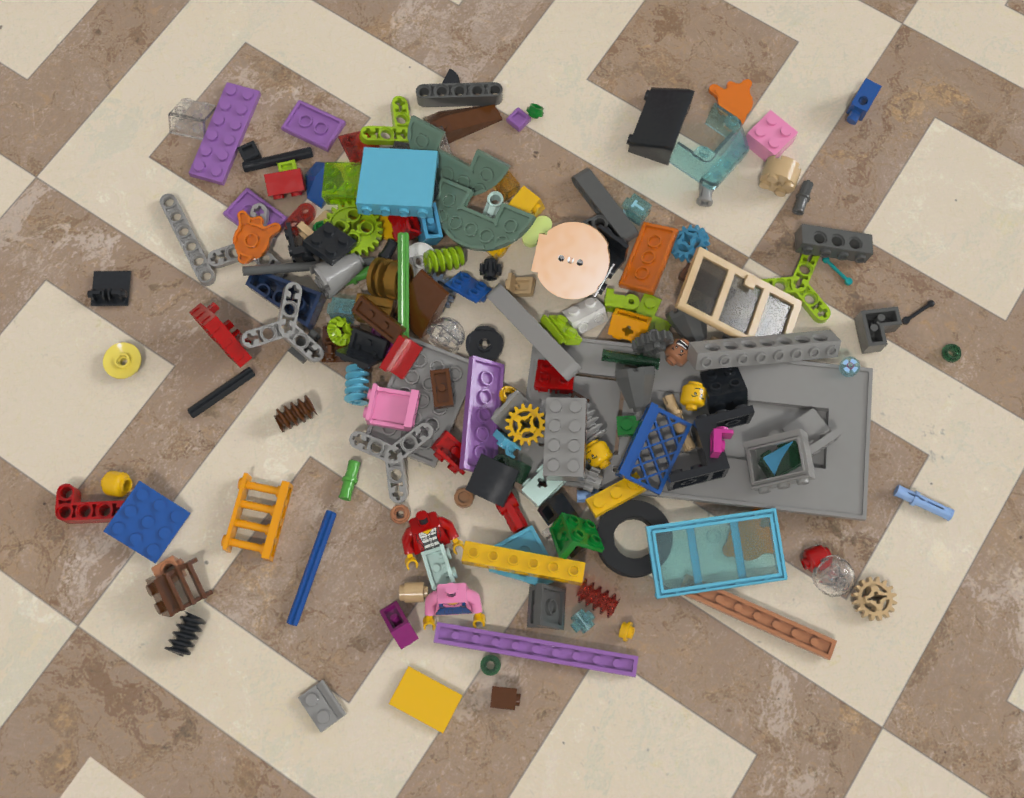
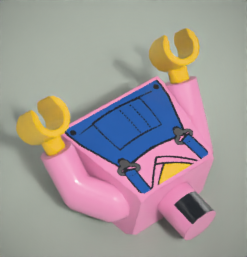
(453, 600)

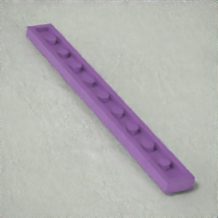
(536, 649)

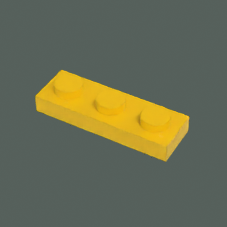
(614, 496)

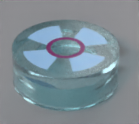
(849, 366)

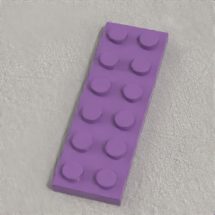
(225, 134)
(481, 401)

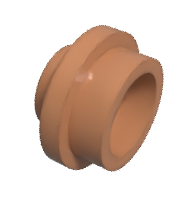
(393, 514)

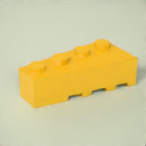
(525, 201)

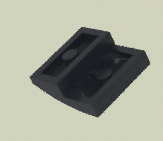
(492, 480)

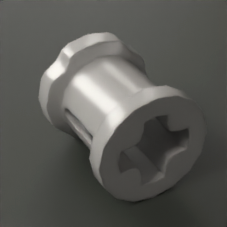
(705, 196)

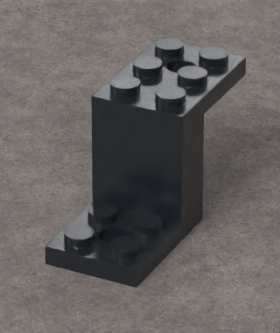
(710, 467)

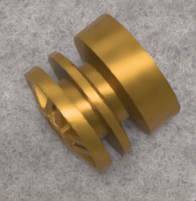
(383, 278)

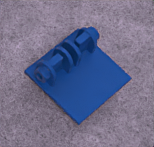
(468, 287)

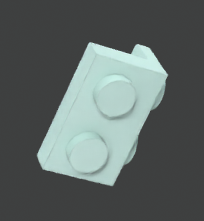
(438, 566)

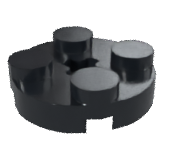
(481, 334)

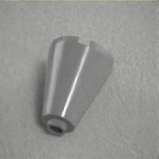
(333, 278)

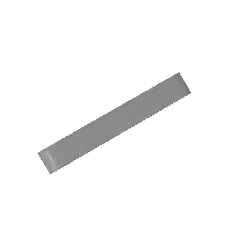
(534, 332)

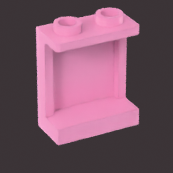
(391, 408)

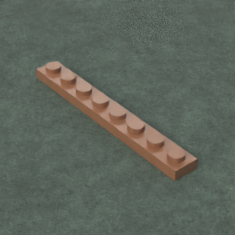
(767, 621)

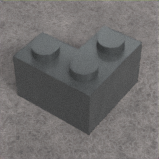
(873, 325)

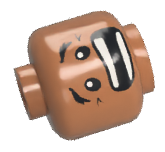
(677, 352)

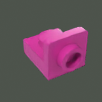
(717, 445)

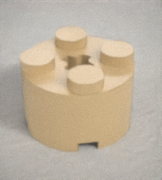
(780, 175)

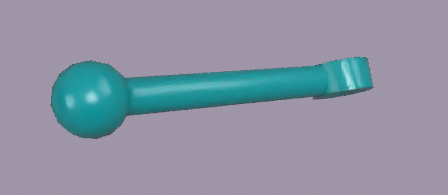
(848, 281)

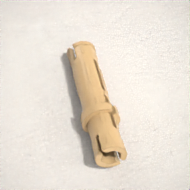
(673, 408)

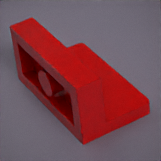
(401, 356)

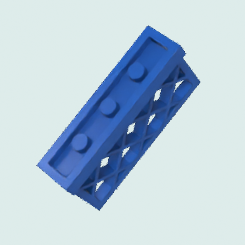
(637, 442)

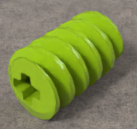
(443, 257)

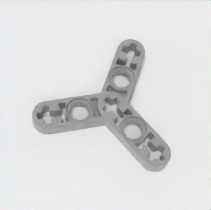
(219, 252)
(278, 332)
(385, 454)

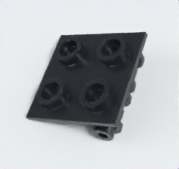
(110, 288)

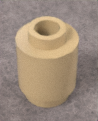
(413, 592)

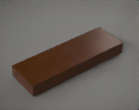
(378, 319)

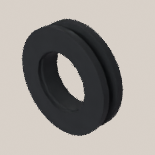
(611, 556)

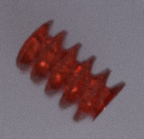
(597, 598)

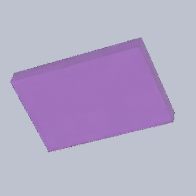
(313, 125)
(246, 201)

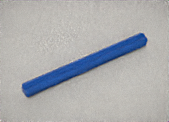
(311, 568)

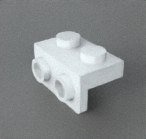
(586, 315)

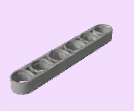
(187, 239)

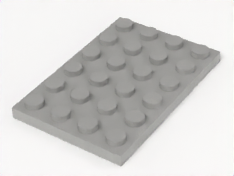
(419, 379)

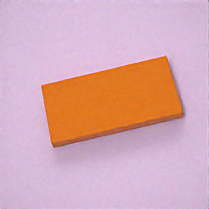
(648, 258)

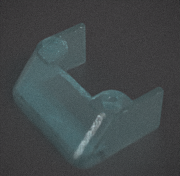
(710, 166)

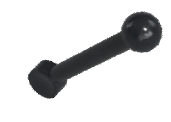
(906, 320)

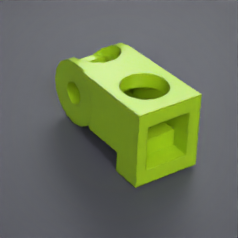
(611, 301)

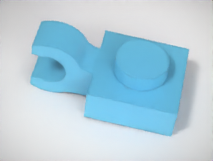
(506, 443)

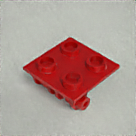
(549, 378)

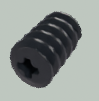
(185, 635)

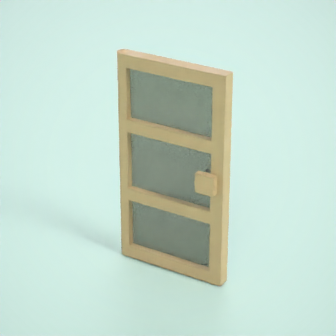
(735, 299)

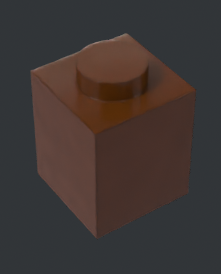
(504, 698)

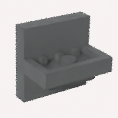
(546, 607)

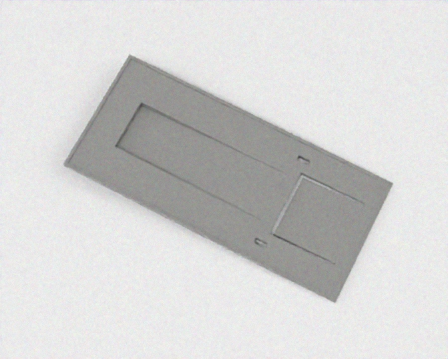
(778, 396)

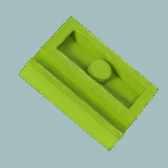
(561, 329)

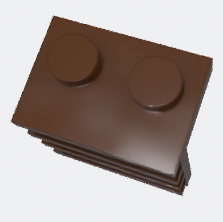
(165, 594)

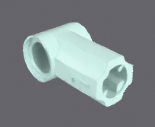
(492, 209)

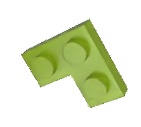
(649, 307)

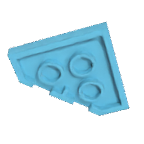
(527, 541)

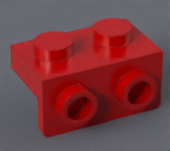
(448, 449)

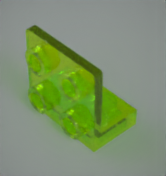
(340, 182)

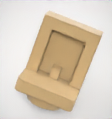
(520, 285)

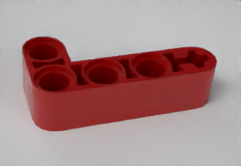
(79, 508)

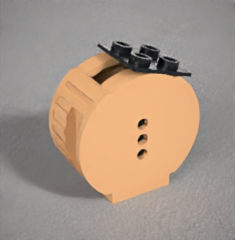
(573, 260)

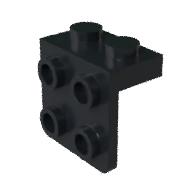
(298, 253)
(364, 349)
(724, 389)

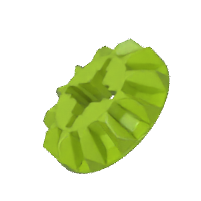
(334, 332)

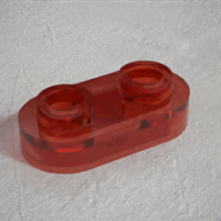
(298, 216)

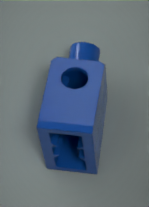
(862, 101)

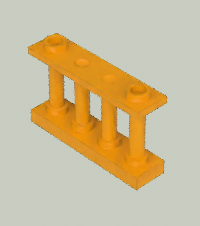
(272, 530)

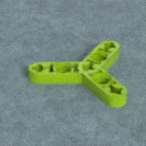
(805, 288)

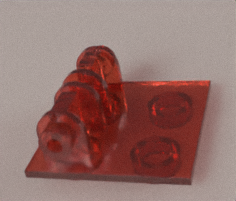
(353, 146)

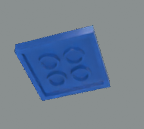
(147, 522)

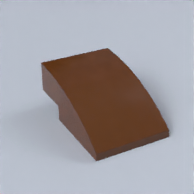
(425, 303)

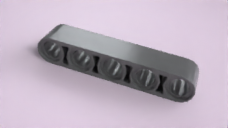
(451, 92)
(604, 204)

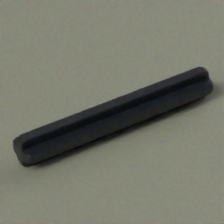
(272, 160)
(221, 392)

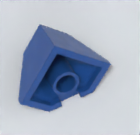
(314, 184)

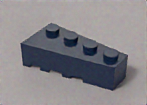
(271, 289)

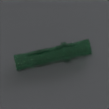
(630, 359)

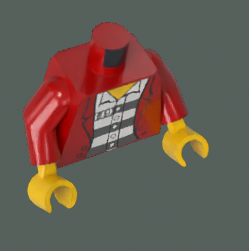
(427, 532)

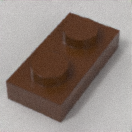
(441, 388)

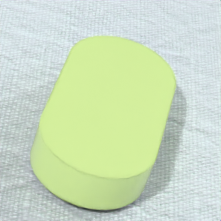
(541, 225)

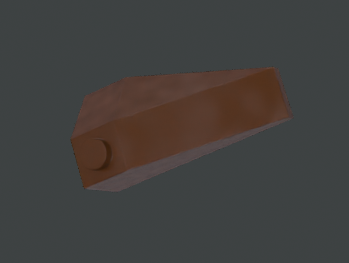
(464, 121)

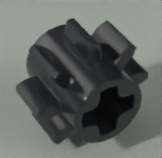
(490, 269)

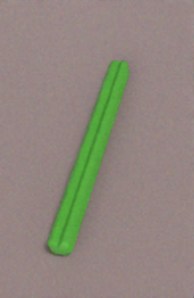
(403, 280)

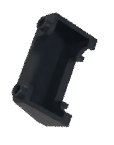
(660, 123)

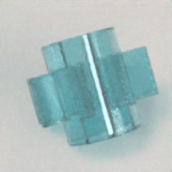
(582, 621)

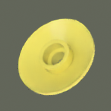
(116, 355)

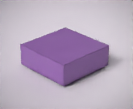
(518, 119)

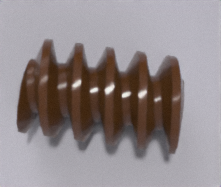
(294, 413)

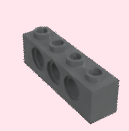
(833, 243)

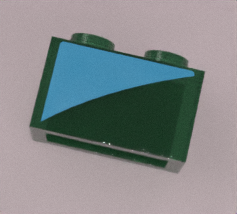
(781, 460)

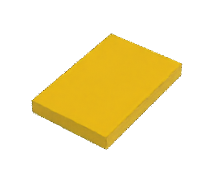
(425, 699)

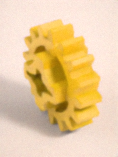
(519, 420)

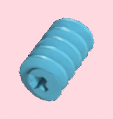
(355, 385)

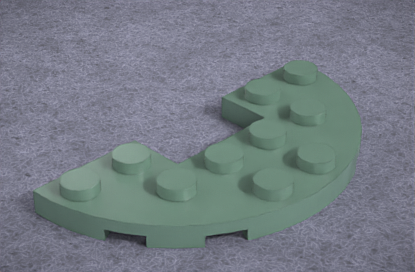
(479, 176)
(473, 228)

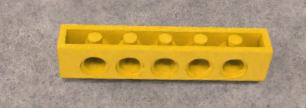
(523, 563)

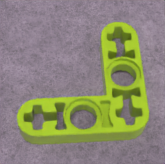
(397, 128)

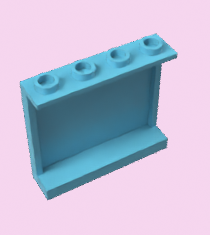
(397, 182)

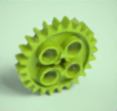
(365, 240)

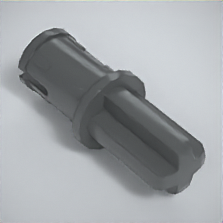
(803, 197)

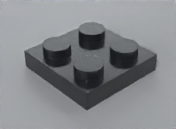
(329, 243)

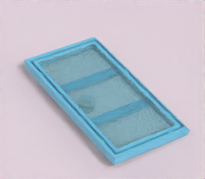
(716, 553)

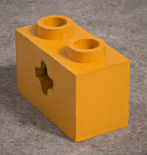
(622, 319)

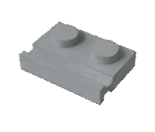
(322, 706)

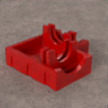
(220, 333)

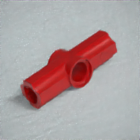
(513, 514)

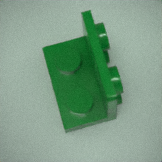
(573, 531)

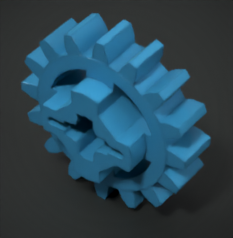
(696, 237)

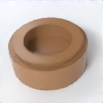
(463, 498)

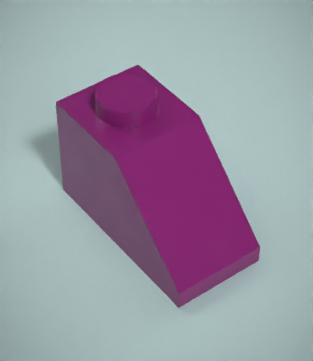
(398, 625)

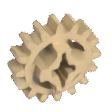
(873, 591)

